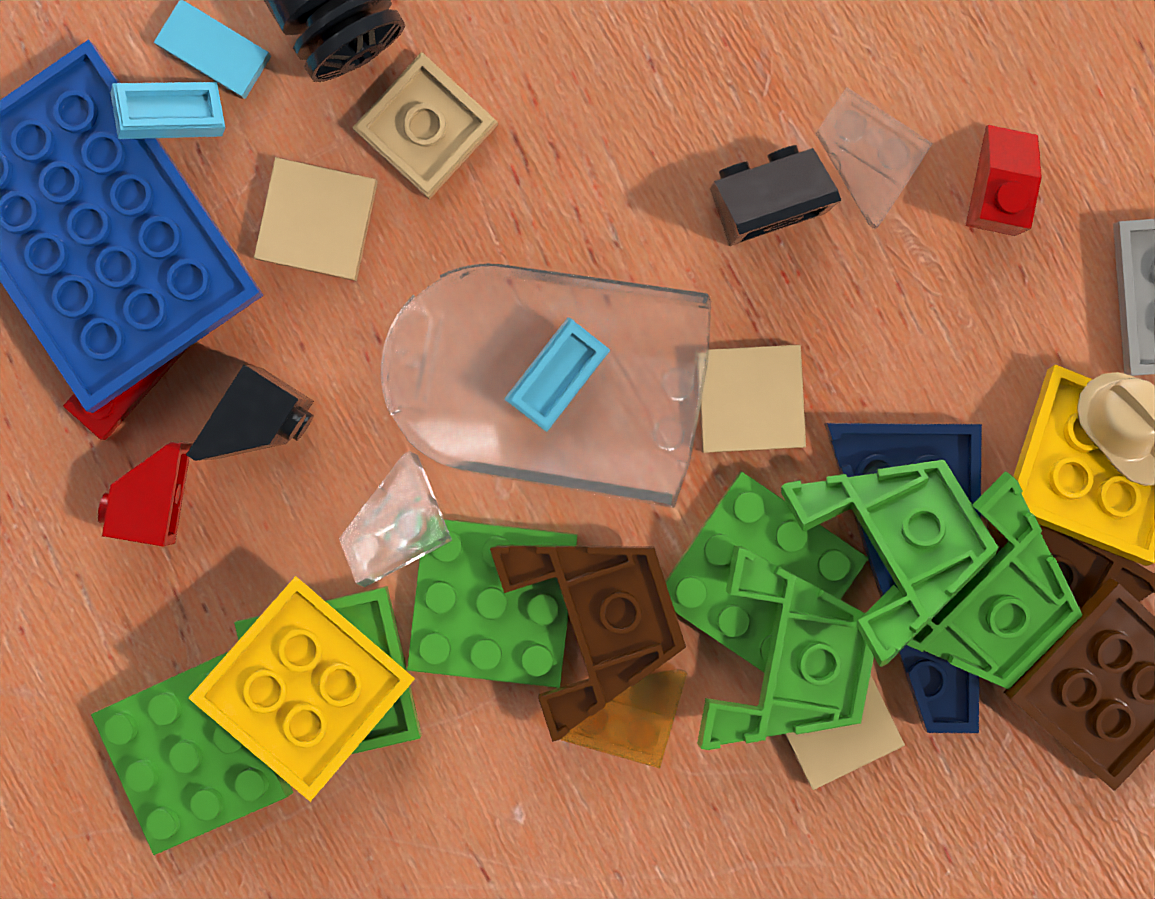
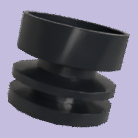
(337, 32)

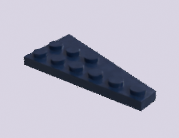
(942, 692)

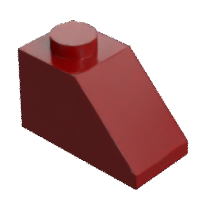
(1006, 182)
(148, 499)

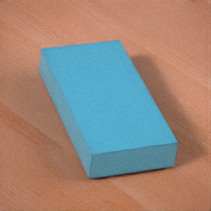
(212, 49)
(167, 110)
(557, 374)

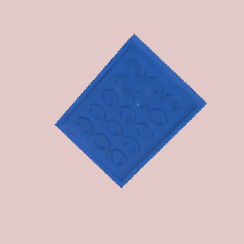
(105, 235)

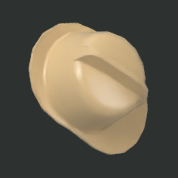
(1120, 420)

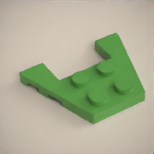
(920, 531)
(1010, 606)
(813, 666)

